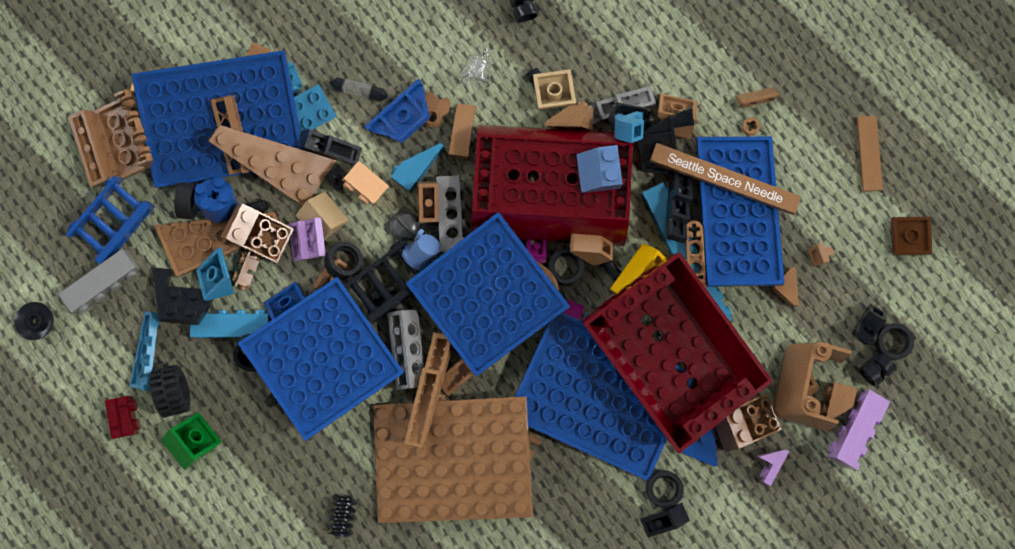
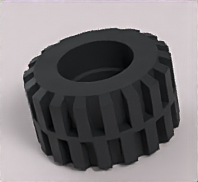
(169, 391)

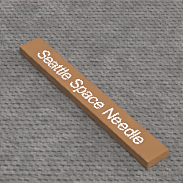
(725, 179)

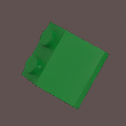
(191, 440)

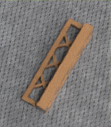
(235, 123)

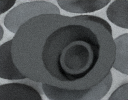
(403, 225)

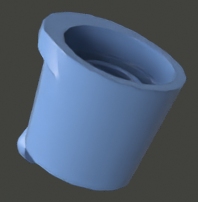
(421, 252)

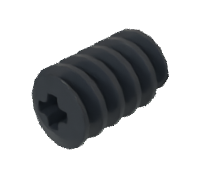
(343, 515)

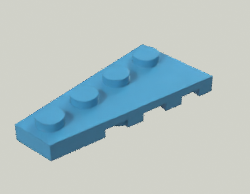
(145, 352)

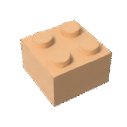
(364, 183)

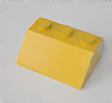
(640, 262)

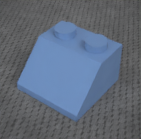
(599, 169)

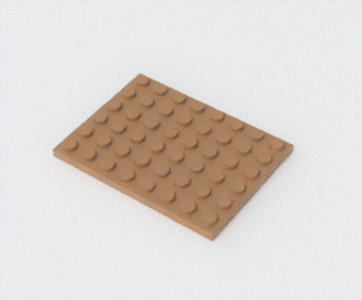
(468, 468)

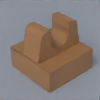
(820, 254)

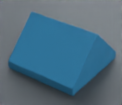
(214, 277)

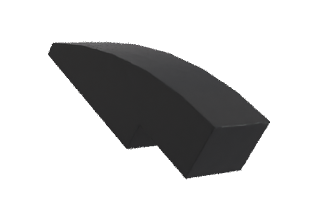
(329, 147)

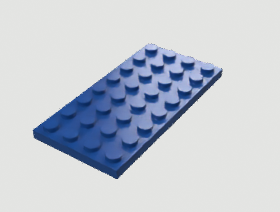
(740, 233)

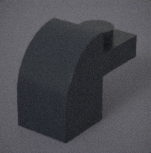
(869, 325)

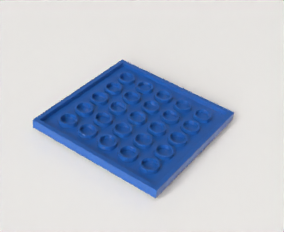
(487, 294)
(321, 358)

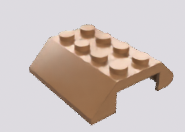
(111, 140)

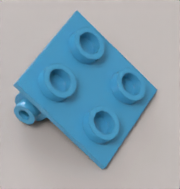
(313, 108)

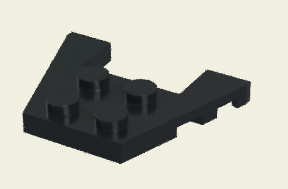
(663, 134)
(178, 304)

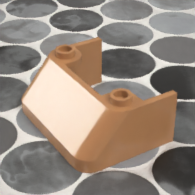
(791, 394)

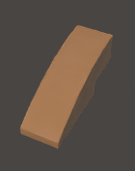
(462, 131)

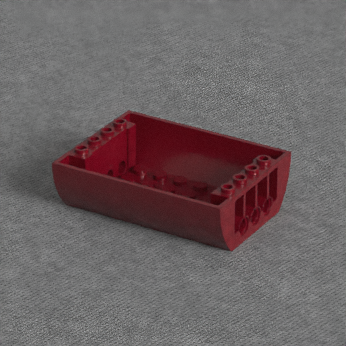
(551, 205)
(692, 333)

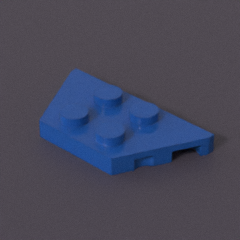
(402, 115)
(704, 449)

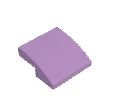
(307, 239)

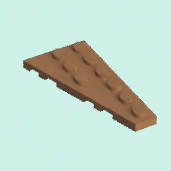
(282, 166)
(193, 242)

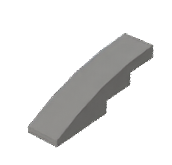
(640, 97)

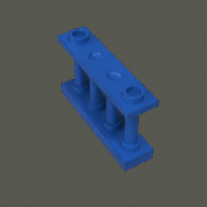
(129, 223)

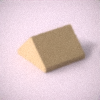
(554, 89)
(324, 208)

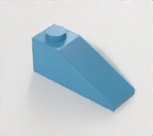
(415, 168)

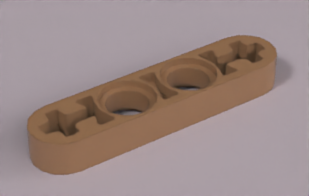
(700, 257)

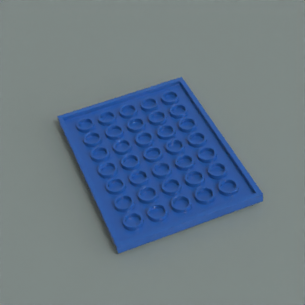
(181, 118)
(586, 402)

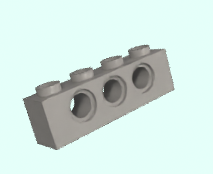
(446, 185)
(406, 347)

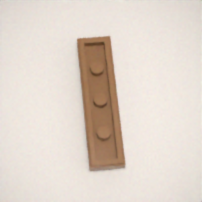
(869, 153)

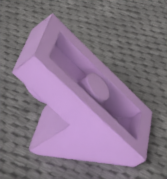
(775, 460)

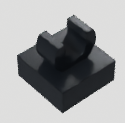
(335, 178)

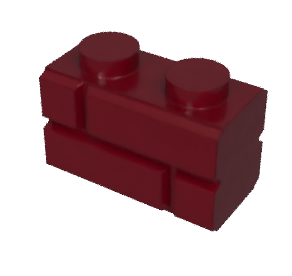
(122, 417)

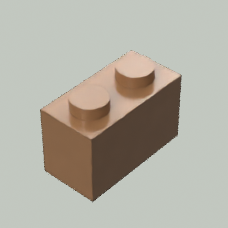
(427, 201)

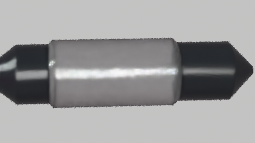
(358, 89)

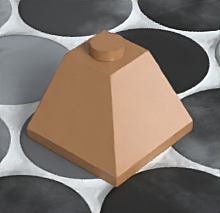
(671, 105)
(573, 118)

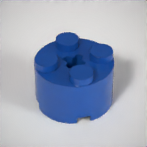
(215, 199)

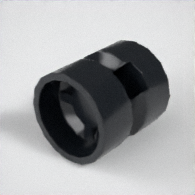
(524, 10)
(880, 366)

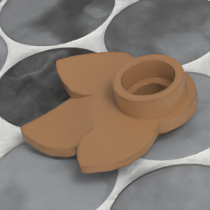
(436, 108)

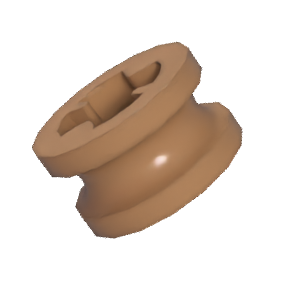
(748, 121)

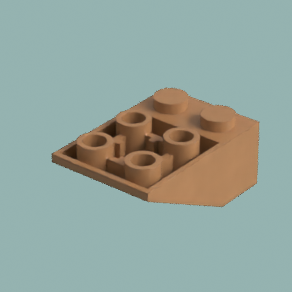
(257, 232)
(748, 424)

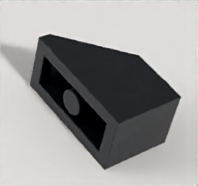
(665, 520)

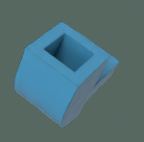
(629, 127)

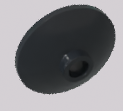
(25, 321)

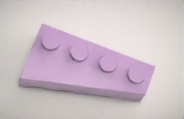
(858, 429)

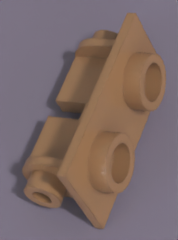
(241, 276)

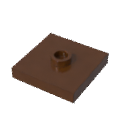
(911, 236)

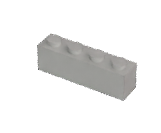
(99, 281)

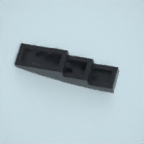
(678, 209)

